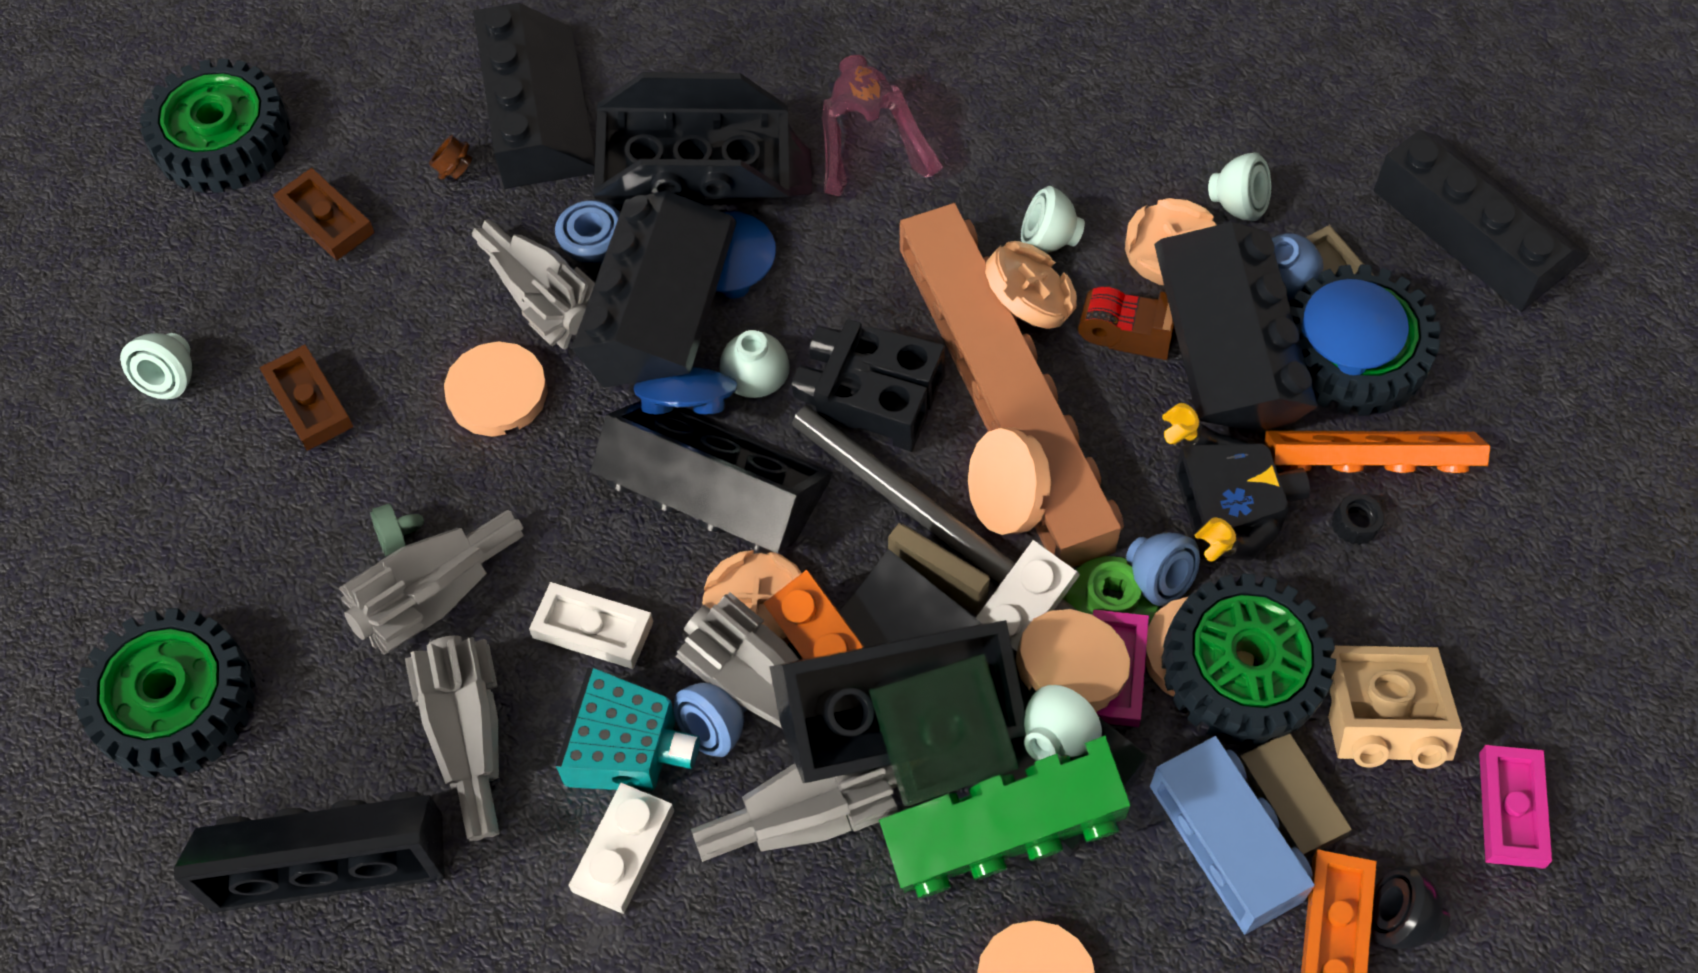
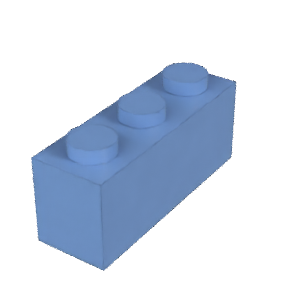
(1232, 834)

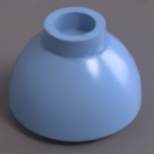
(586, 230)
(1297, 261)
(1164, 565)
(712, 715)

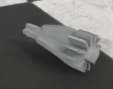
(539, 281)
(422, 581)
(735, 653)
(461, 722)
(797, 813)

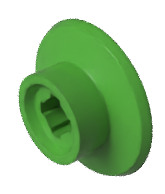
(1115, 575)

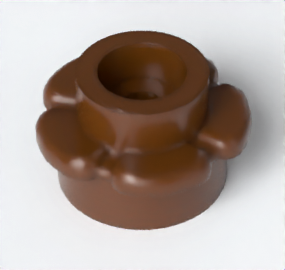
(451, 158)

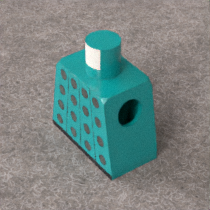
(621, 736)

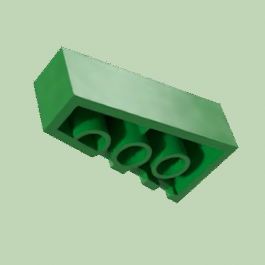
(1006, 820)

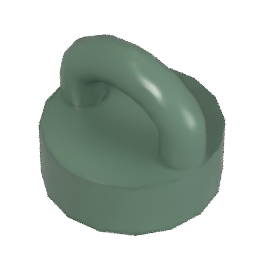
(392, 529)

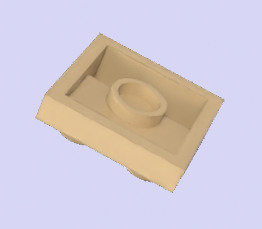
(1392, 706)

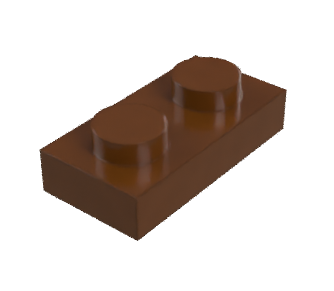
(324, 214)
(306, 397)

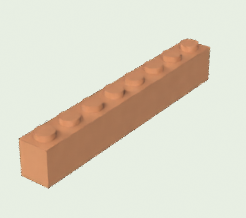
(1006, 380)

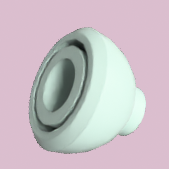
(1243, 187)
(1051, 221)
(755, 363)
(158, 364)
(1059, 723)

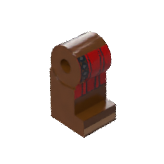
(1127, 322)

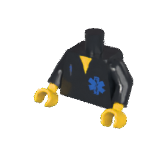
(1230, 488)

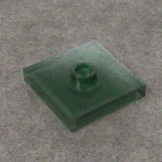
(943, 729)

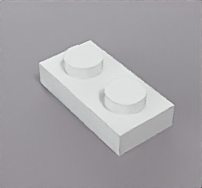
(1029, 590)
(591, 625)
(621, 848)

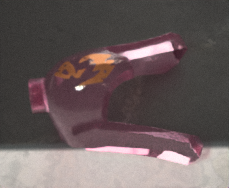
(867, 92)

